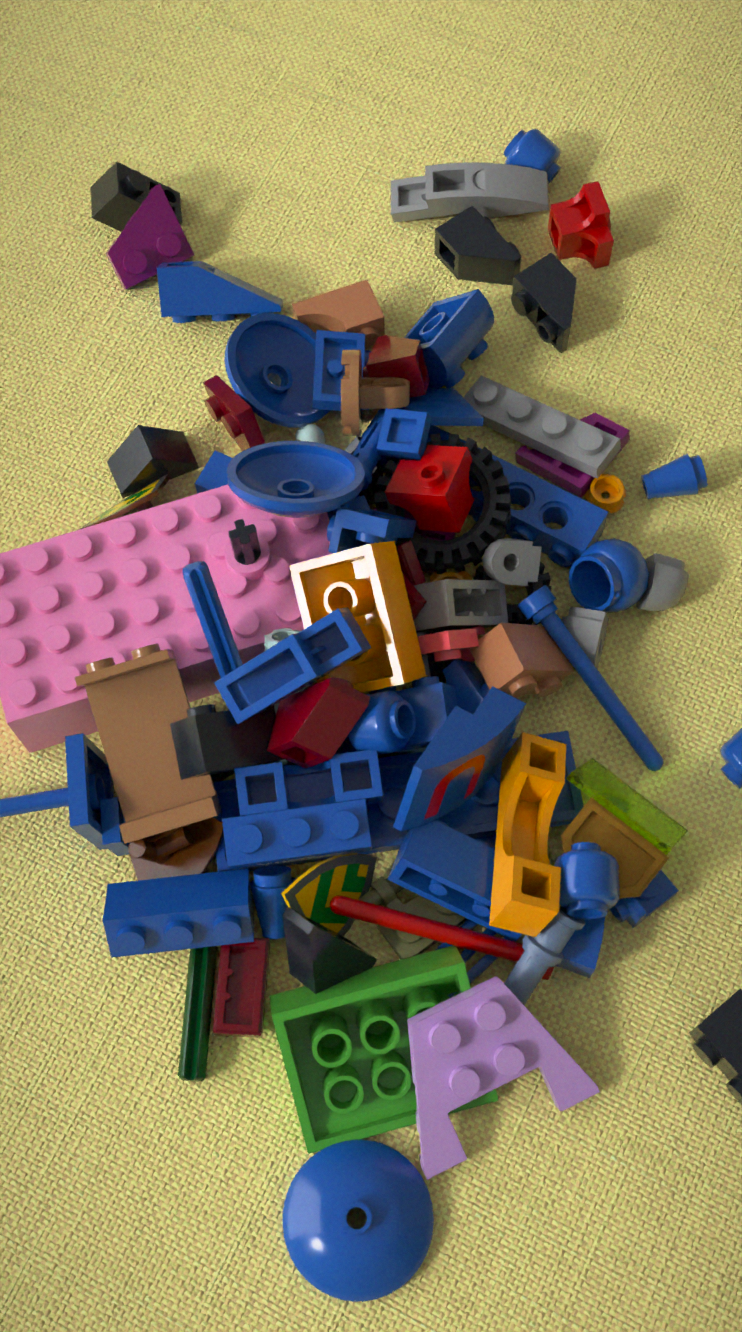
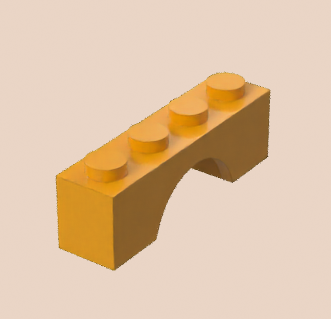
(523, 879)

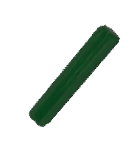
(197, 1014)

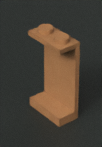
(133, 718)

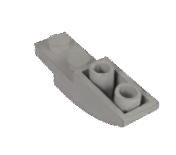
(454, 187)

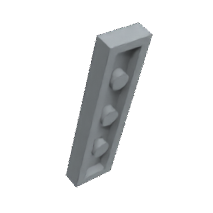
(543, 427)

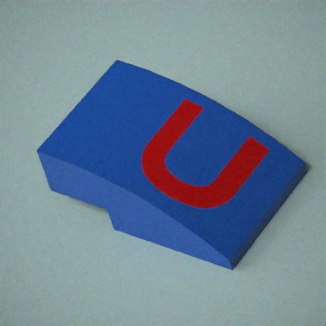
(459, 759)

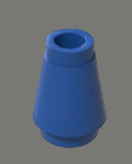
(676, 478)
(268, 900)

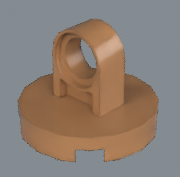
(367, 393)

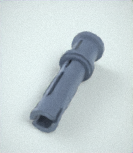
(541, 953)

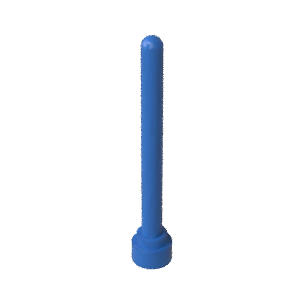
(542, 610)

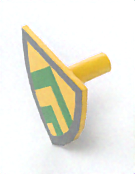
(339, 875)

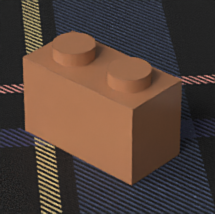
(521, 660)

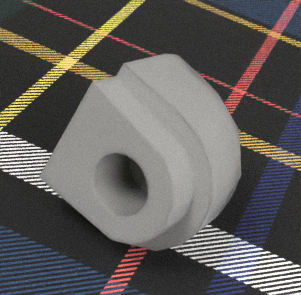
(512, 561)
(665, 583)
(588, 629)

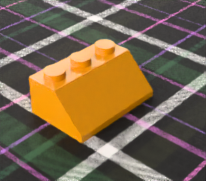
(374, 590)

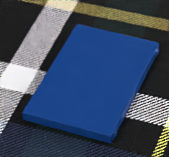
(445, 408)

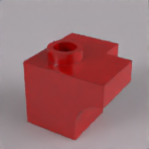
(582, 227)
(434, 488)

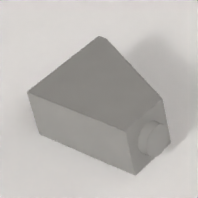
(461, 605)

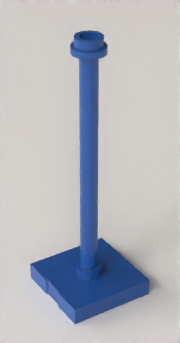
(88, 783)

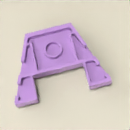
(473, 1048)

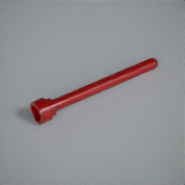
(429, 929)

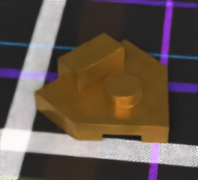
(636, 856)

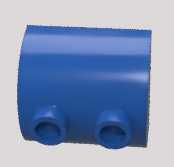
(451, 333)

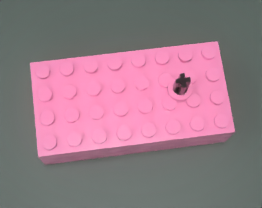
(125, 589)

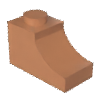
(344, 310)

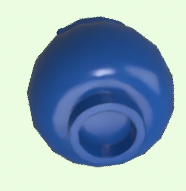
(609, 576)

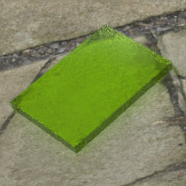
(628, 805)

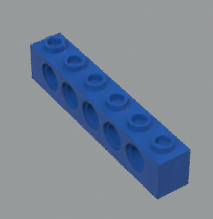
(543, 504)

